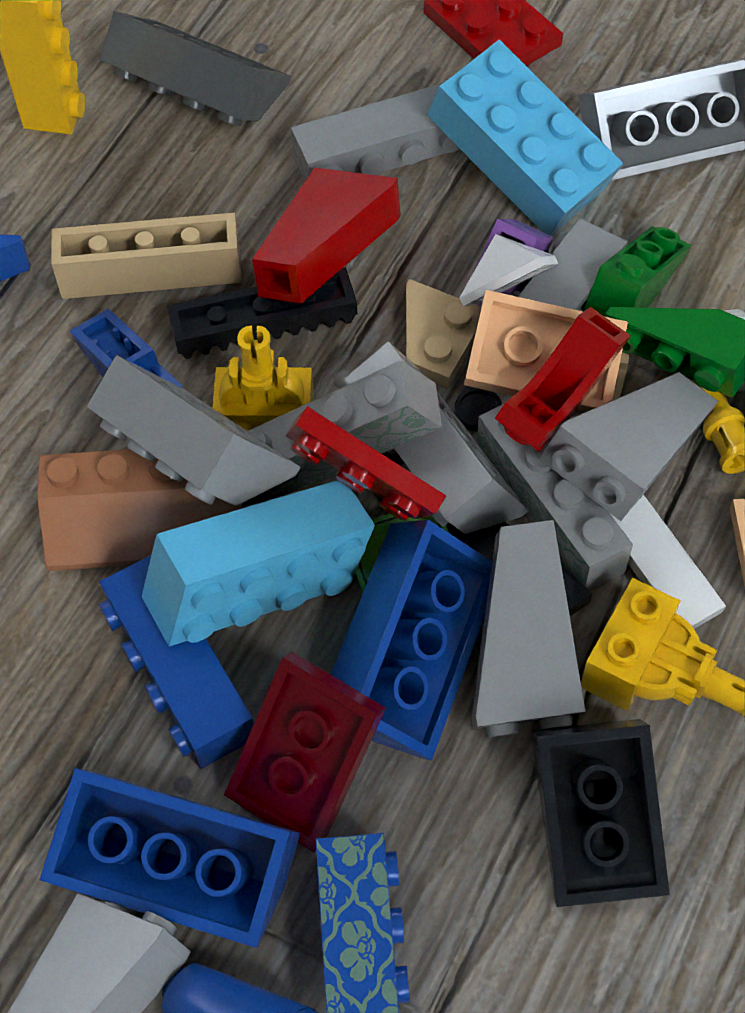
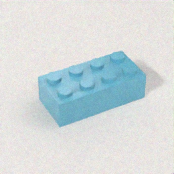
(523, 137)
(255, 561)

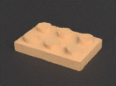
(518, 338)

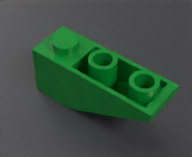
(638, 271)
(695, 342)

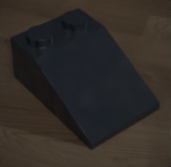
(601, 812)

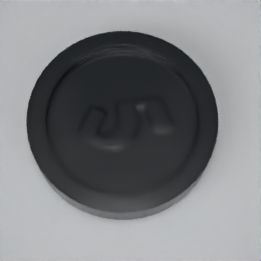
(472, 404)

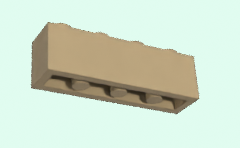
(146, 255)

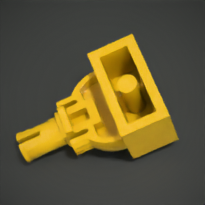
(258, 388)
(656, 656)

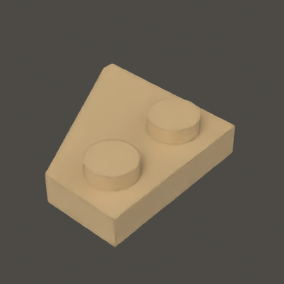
(438, 331)

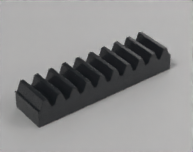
(220, 317)

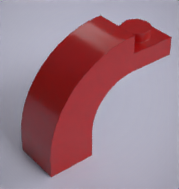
(563, 380)

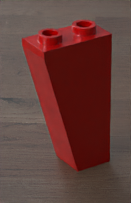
(324, 230)

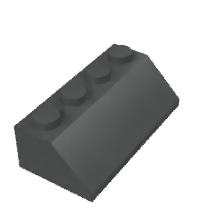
(191, 68)

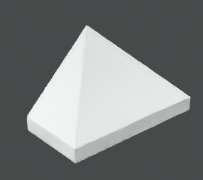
(503, 267)

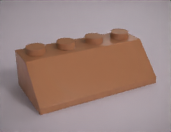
(110, 507)

